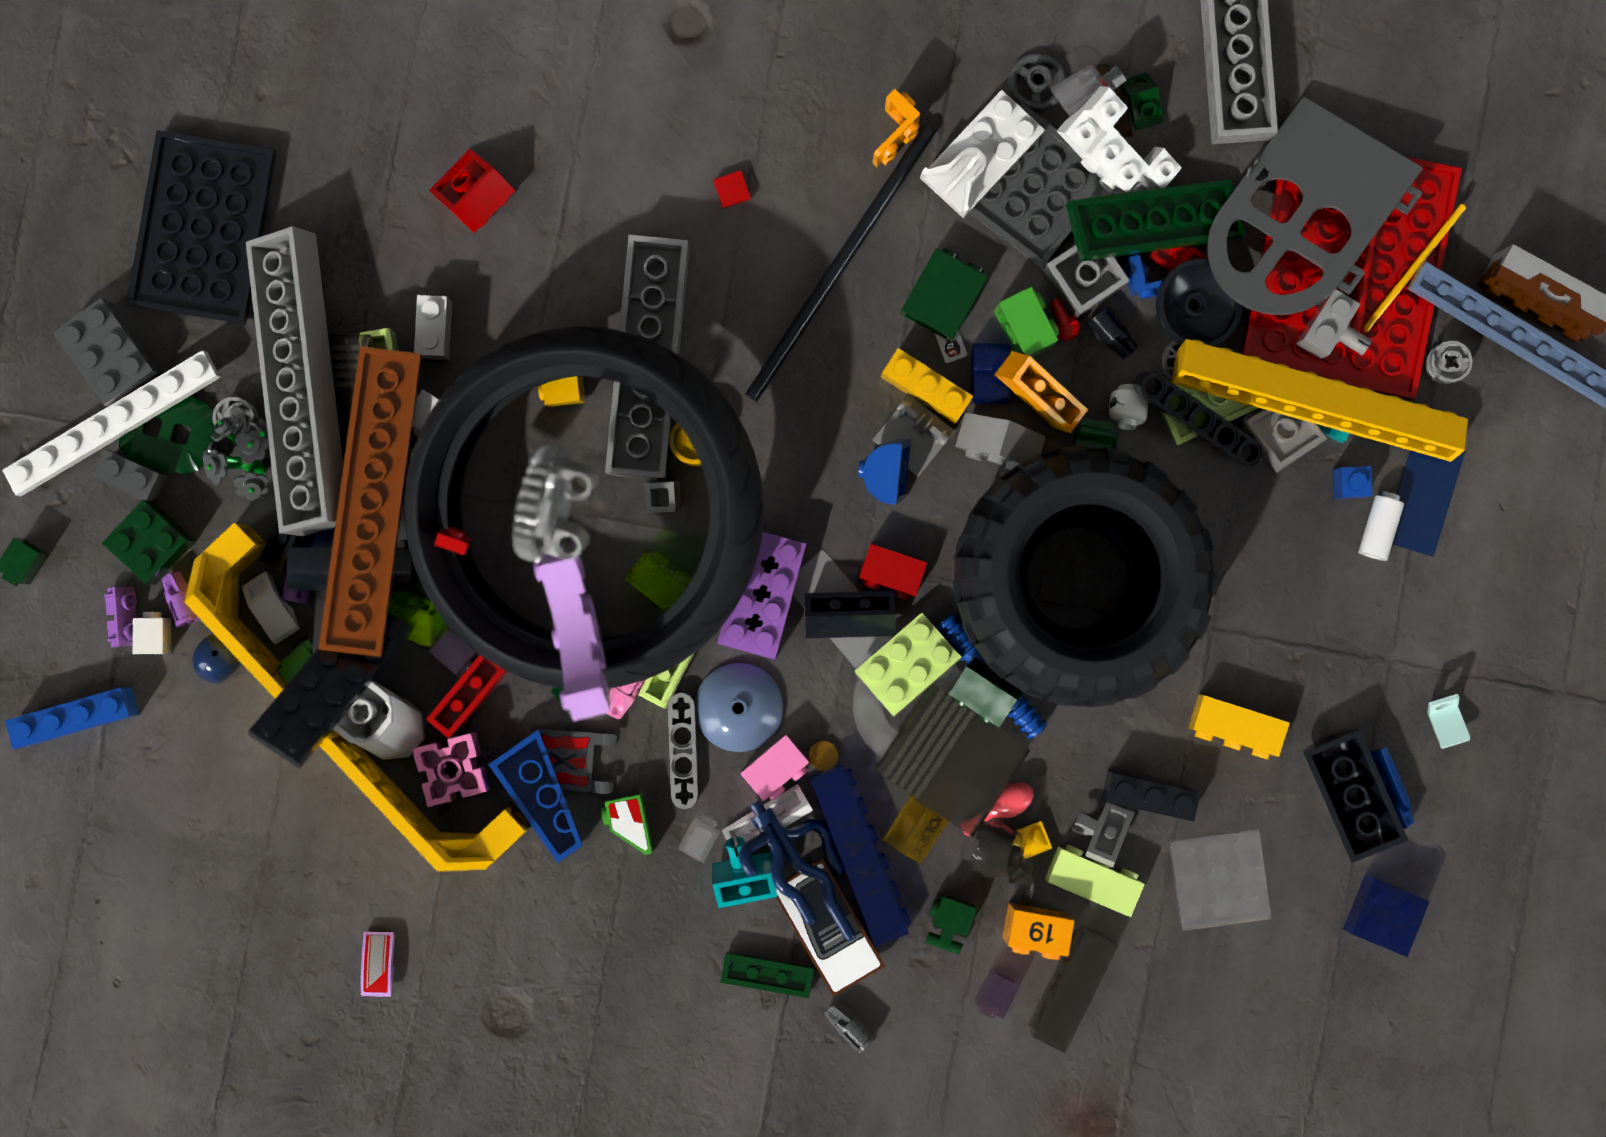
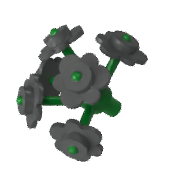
(249, 450)

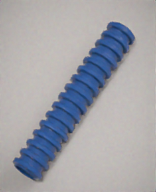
(1022, 712)

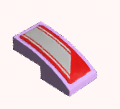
(377, 964)

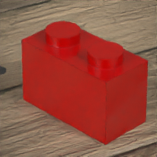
(892, 571)

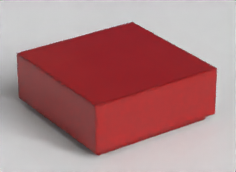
(732, 189)

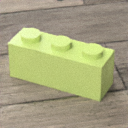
(1094, 880)

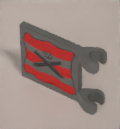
(573, 758)

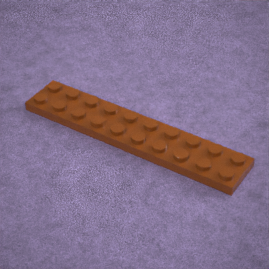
(370, 502)

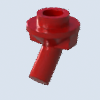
(1067, 325)

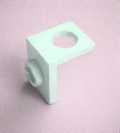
(1448, 721)

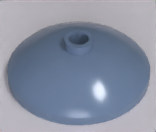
(761, 707)

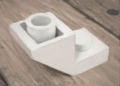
(269, 609)

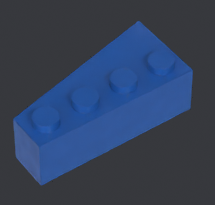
(537, 793)

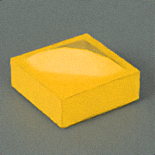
(1034, 839)

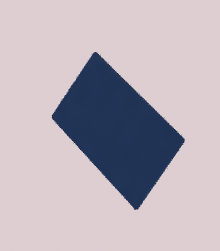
(1426, 495)

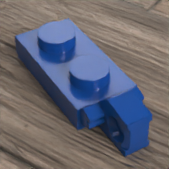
(1393, 785)

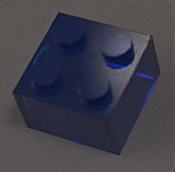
(1386, 915)

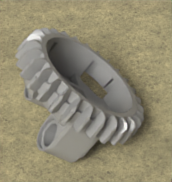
(542, 521)

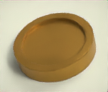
(823, 755)

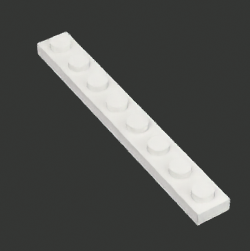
(111, 423)

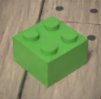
(1026, 323)

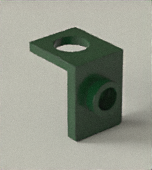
(1143, 101)

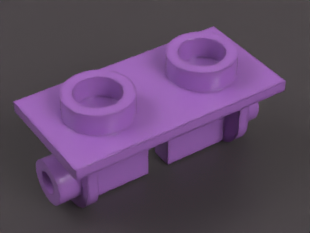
(122, 604)

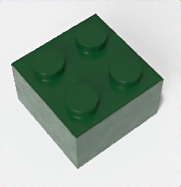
(148, 542)

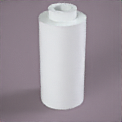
(1381, 526)

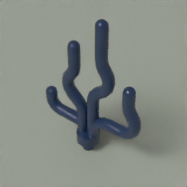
(778, 841)

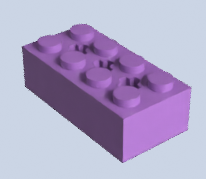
(772, 611)

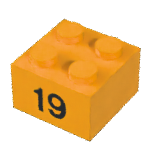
(1038, 930)

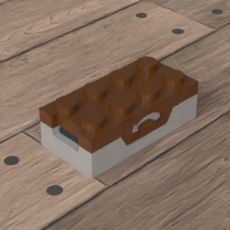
(1545, 293)

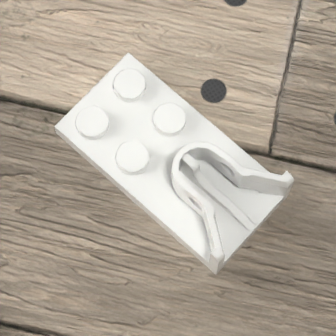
(982, 154)

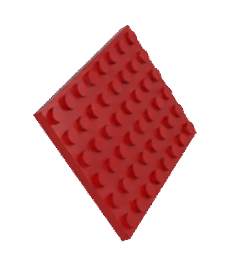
(1401, 333)

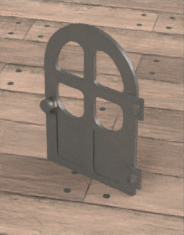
(1333, 169)

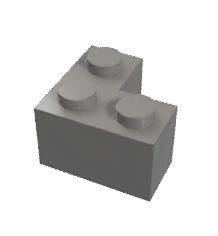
(998, 440)

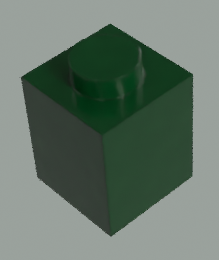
(21, 562)

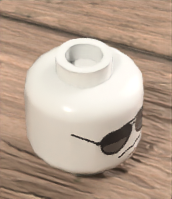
(1127, 407)

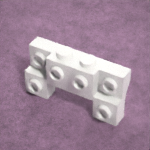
(1108, 153)

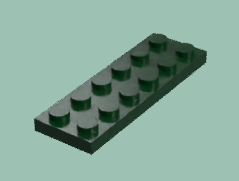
(1148, 219)

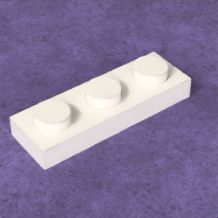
(787, 807)

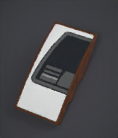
(836, 959)

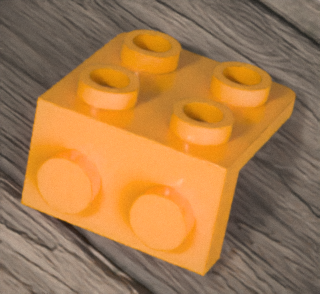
(902, 110)

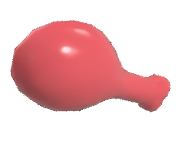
(1012, 801)

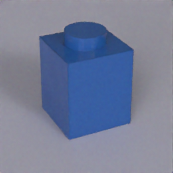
(1352, 482)

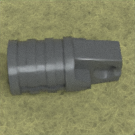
(850, 1026)

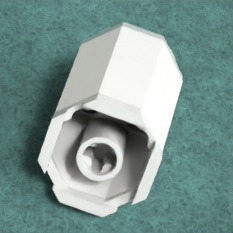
(383, 723)

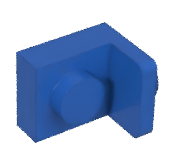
(1138, 274)

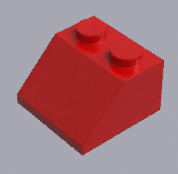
(472, 190)

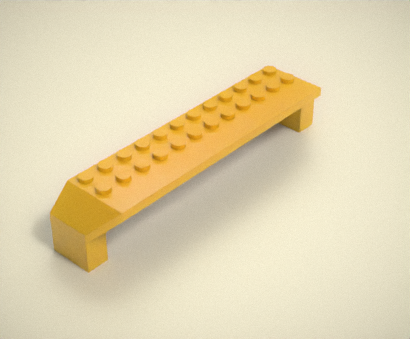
(215, 600)

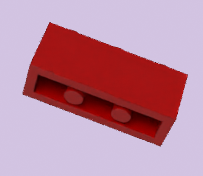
(466, 696)

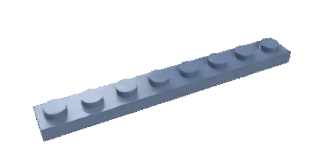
(1510, 332)

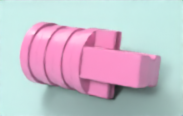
(622, 698)

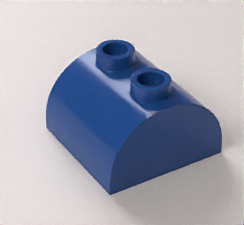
(887, 471)

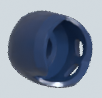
(214, 668)

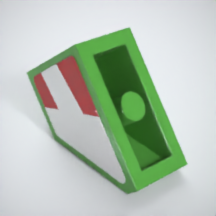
(629, 821)

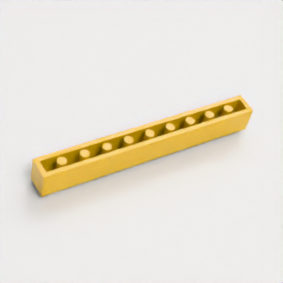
(1319, 400)

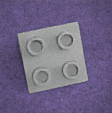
(921, 427)

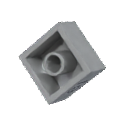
(1084, 282)

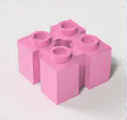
(440, 784)

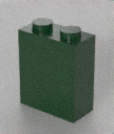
(944, 294)

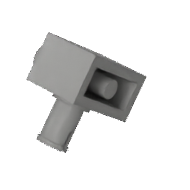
(1331, 326)

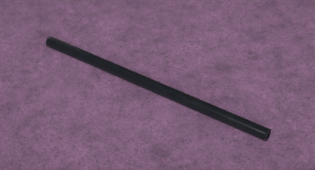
(840, 263)

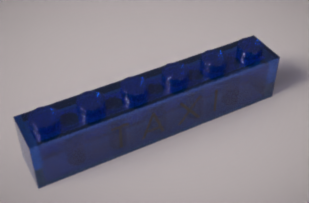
(859, 855)

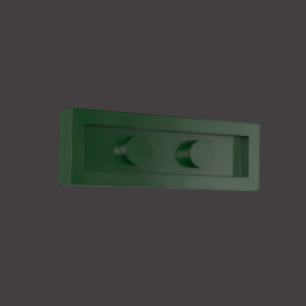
(767, 974)

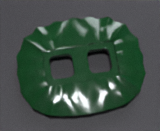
(161, 451)

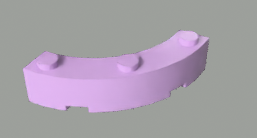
(576, 636)

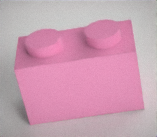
(775, 768)

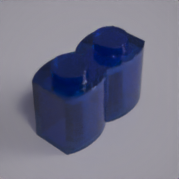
(985, 386)

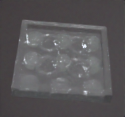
(1220, 879)

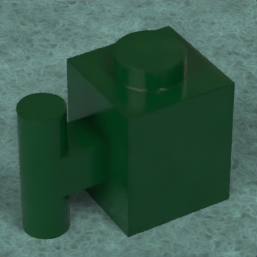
(1095, 434)
(953, 917)

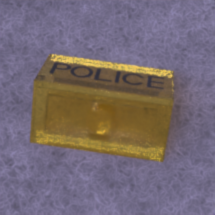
(915, 830)

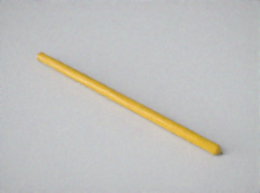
(1414, 267)

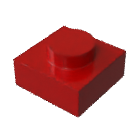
(453, 540)

